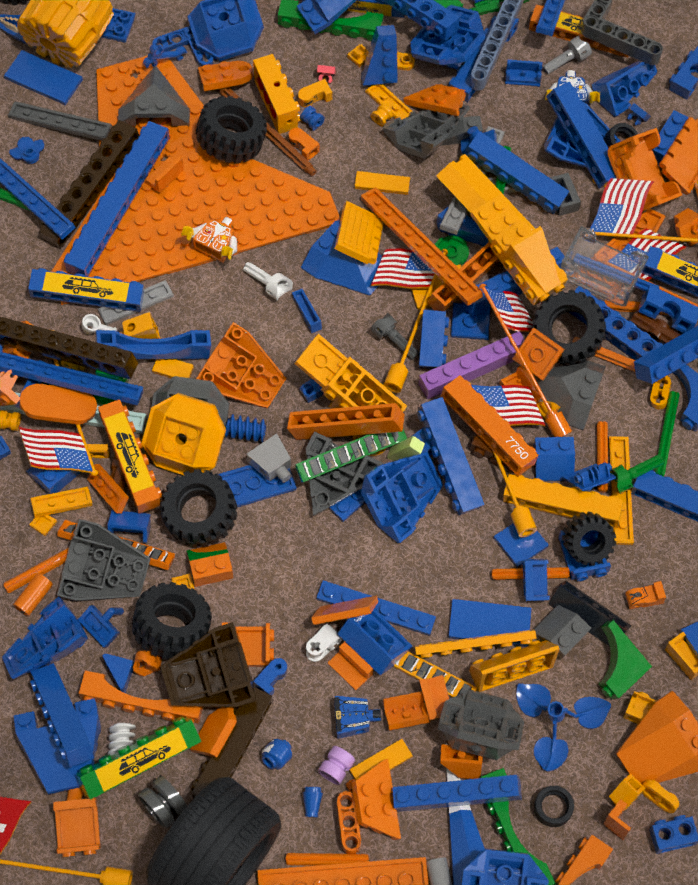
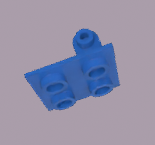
(591, 476)

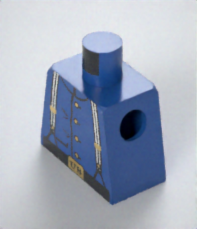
(353, 716)

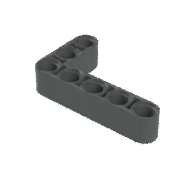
(618, 37)

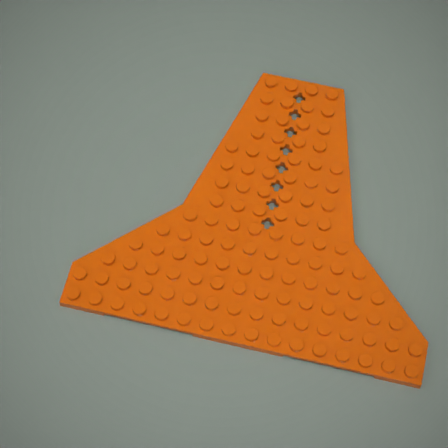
(256, 197)

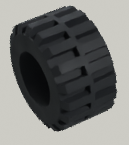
(596, 551)

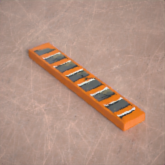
(159, 557)

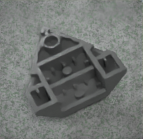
(155, 99)
(573, 390)
(338, 483)

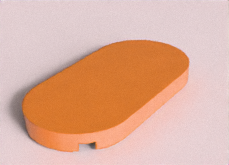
(57, 404)

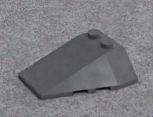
(422, 131)

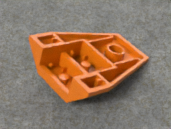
(662, 743)

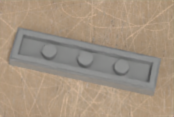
(152, 296)

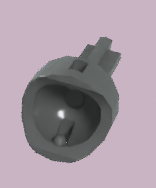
(387, 328)

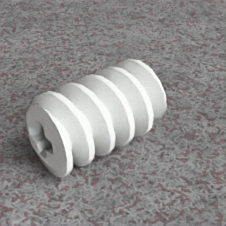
(120, 736)

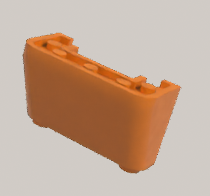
(636, 161)

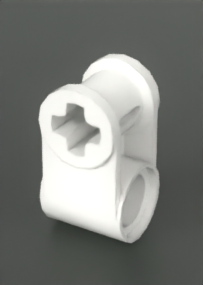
(324, 641)

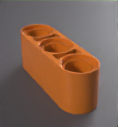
(346, 813)

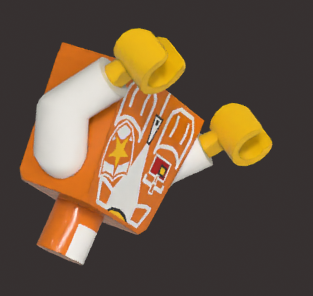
(213, 238)

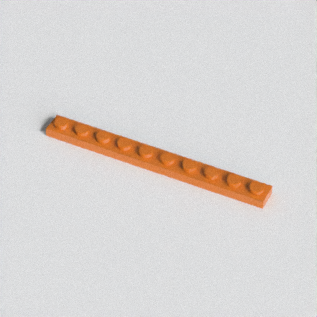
(422, 246)

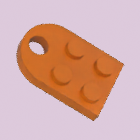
(225, 74)

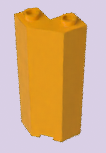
(471, 185)

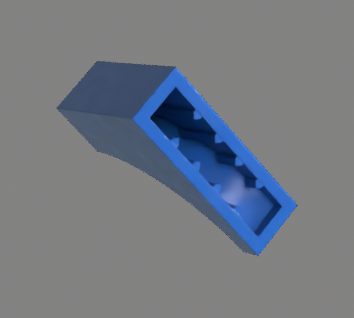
(690, 381)

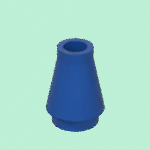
(312, 799)

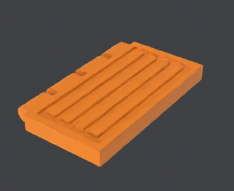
(681, 159)

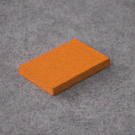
(344, 610)

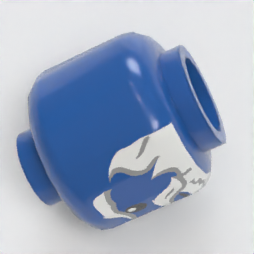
(276, 754)

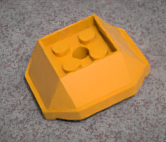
(195, 420)

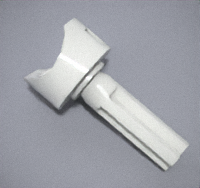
(276, 284)

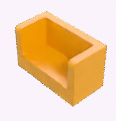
(683, 655)

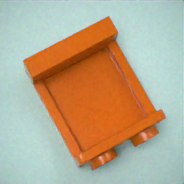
(257, 644)
(77, 826)

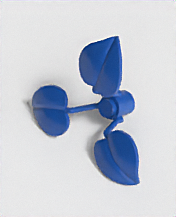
(535, 698)

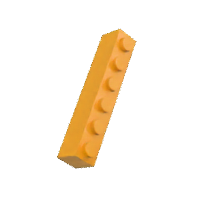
(562, 500)

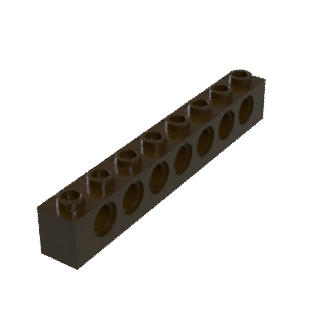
(99, 179)
(67, 348)

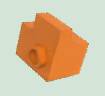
(687, 225)

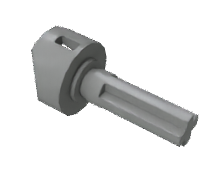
(575, 50)

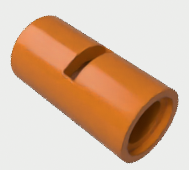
(33, 594)

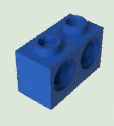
(675, 838)

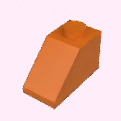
(461, 763)

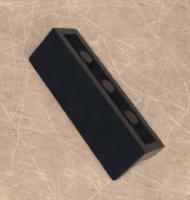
(588, 609)

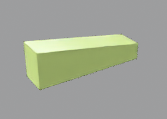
(406, 448)

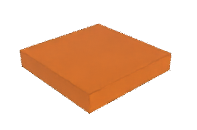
(539, 353)

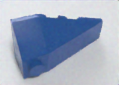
(622, 85)

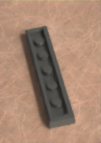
(59, 121)

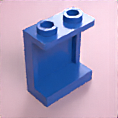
(577, 569)

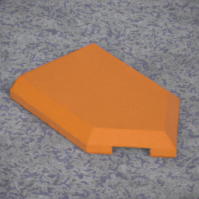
(215, 732)

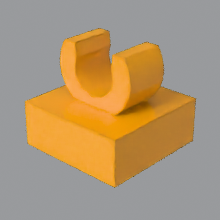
(358, 55)

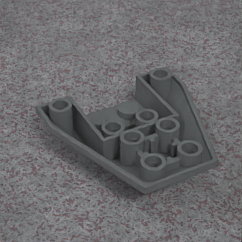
(101, 565)

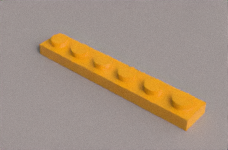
(484, 642)

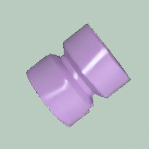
(336, 765)

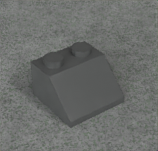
(562, 629)

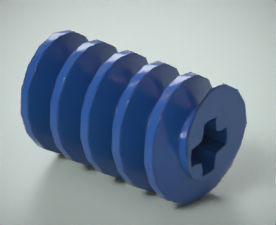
(245, 428)

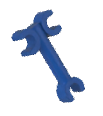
(158, 53)

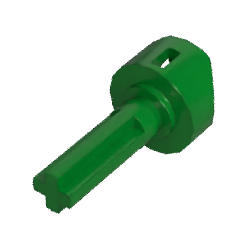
(624, 476)

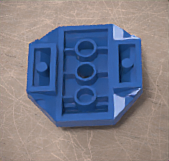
(228, 37)
(456, 48)
(502, 868)

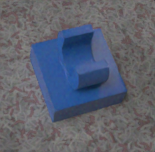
(639, 113)

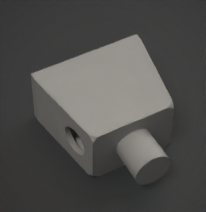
(271, 459)

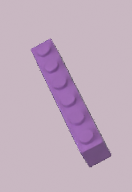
(470, 365)

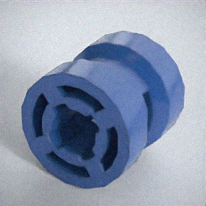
(311, 117)

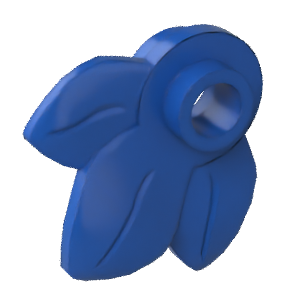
(27, 150)

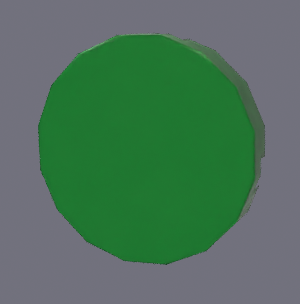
(456, 247)

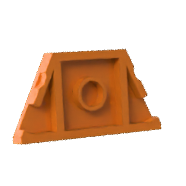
(438, 99)
(375, 801)

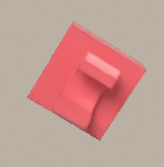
(326, 71)

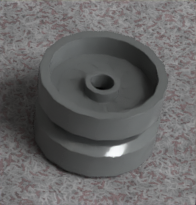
(161, 803)

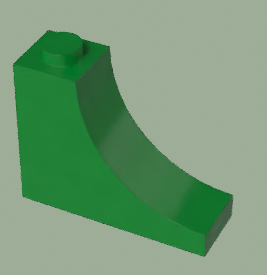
(626, 663)

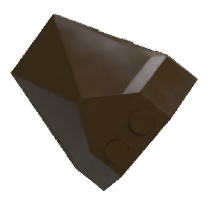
(210, 672)

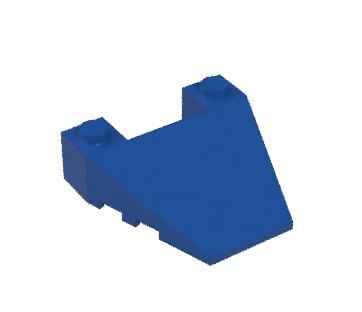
(45, 755)

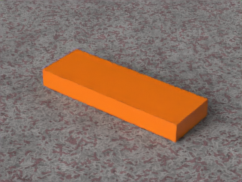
(108, 489)

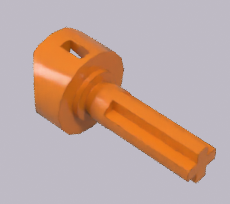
(148, 663)

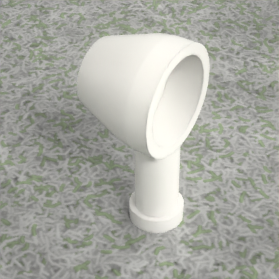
(94, 322)

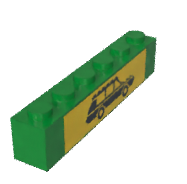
(137, 758)

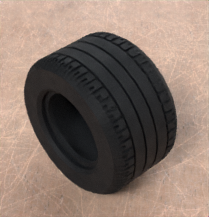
(216, 838)

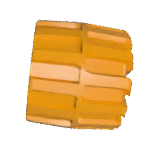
(64, 28)

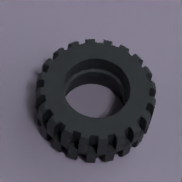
(227, 144)
(577, 303)
(192, 485)
(174, 601)

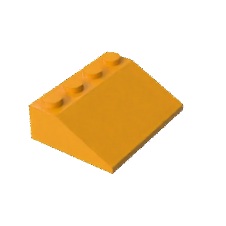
(513, 665)

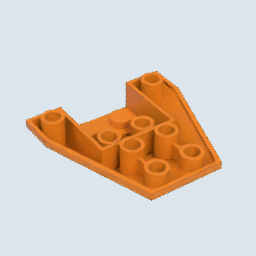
(243, 369)

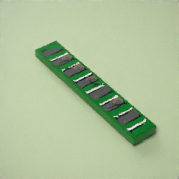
(347, 453)

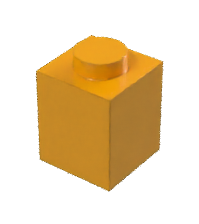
(627, 791)

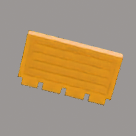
(359, 233)

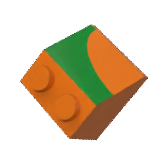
(210, 564)

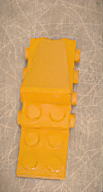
(520, 250)
(342, 377)

